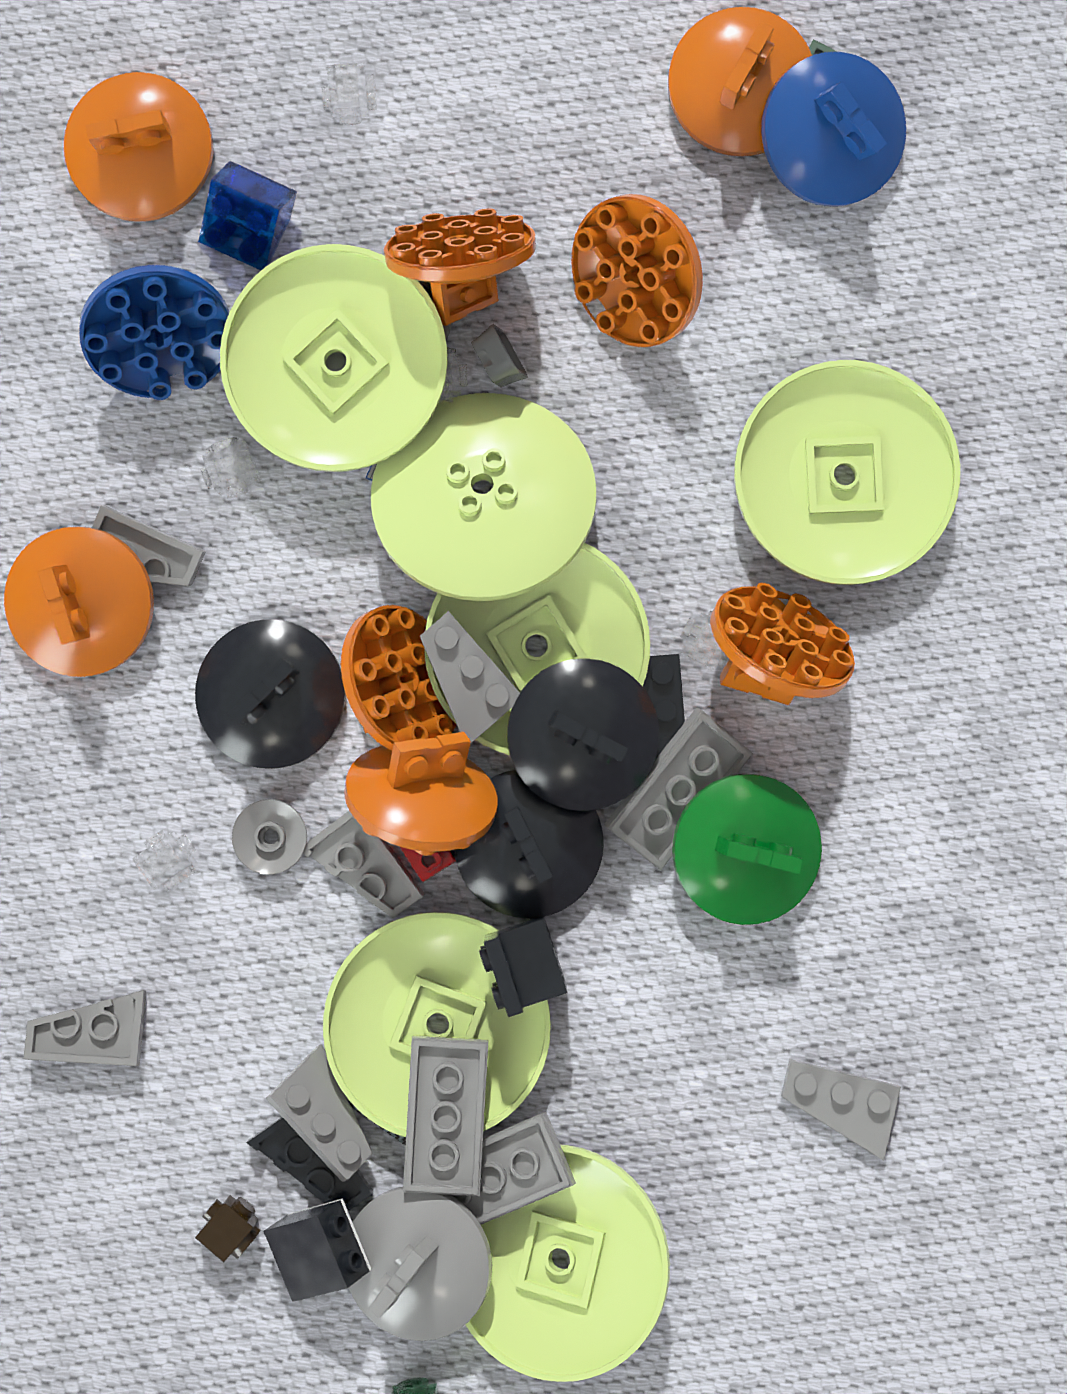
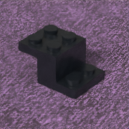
(523, 965)

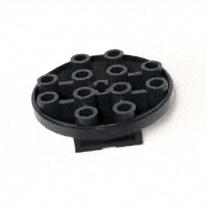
(270, 694)
(583, 734)
(533, 854)

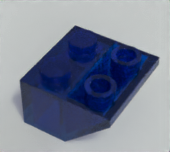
(246, 215)

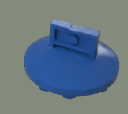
(833, 129)
(152, 327)

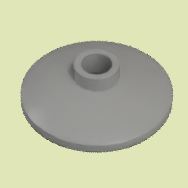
(250, 841)

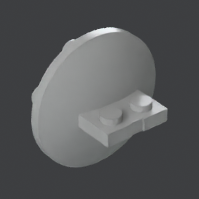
(425, 1264)

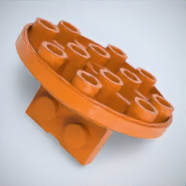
(726, 74)
(138, 146)
(460, 257)
(640, 268)
(78, 601)
(779, 646)
(389, 677)
(422, 794)

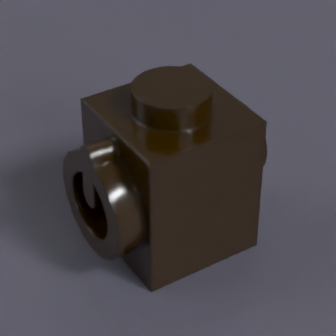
(229, 1227)

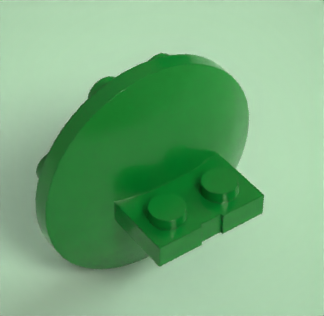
(747, 849)

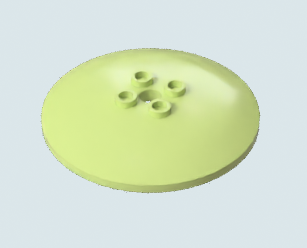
(322, 305)
(900, 463)
(494, 540)
(580, 614)
(390, 991)
(598, 1308)

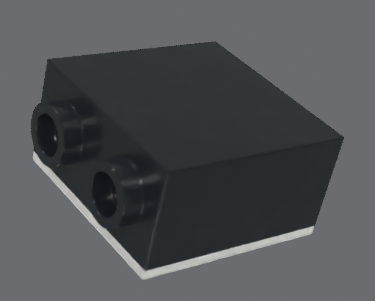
(317, 1250)

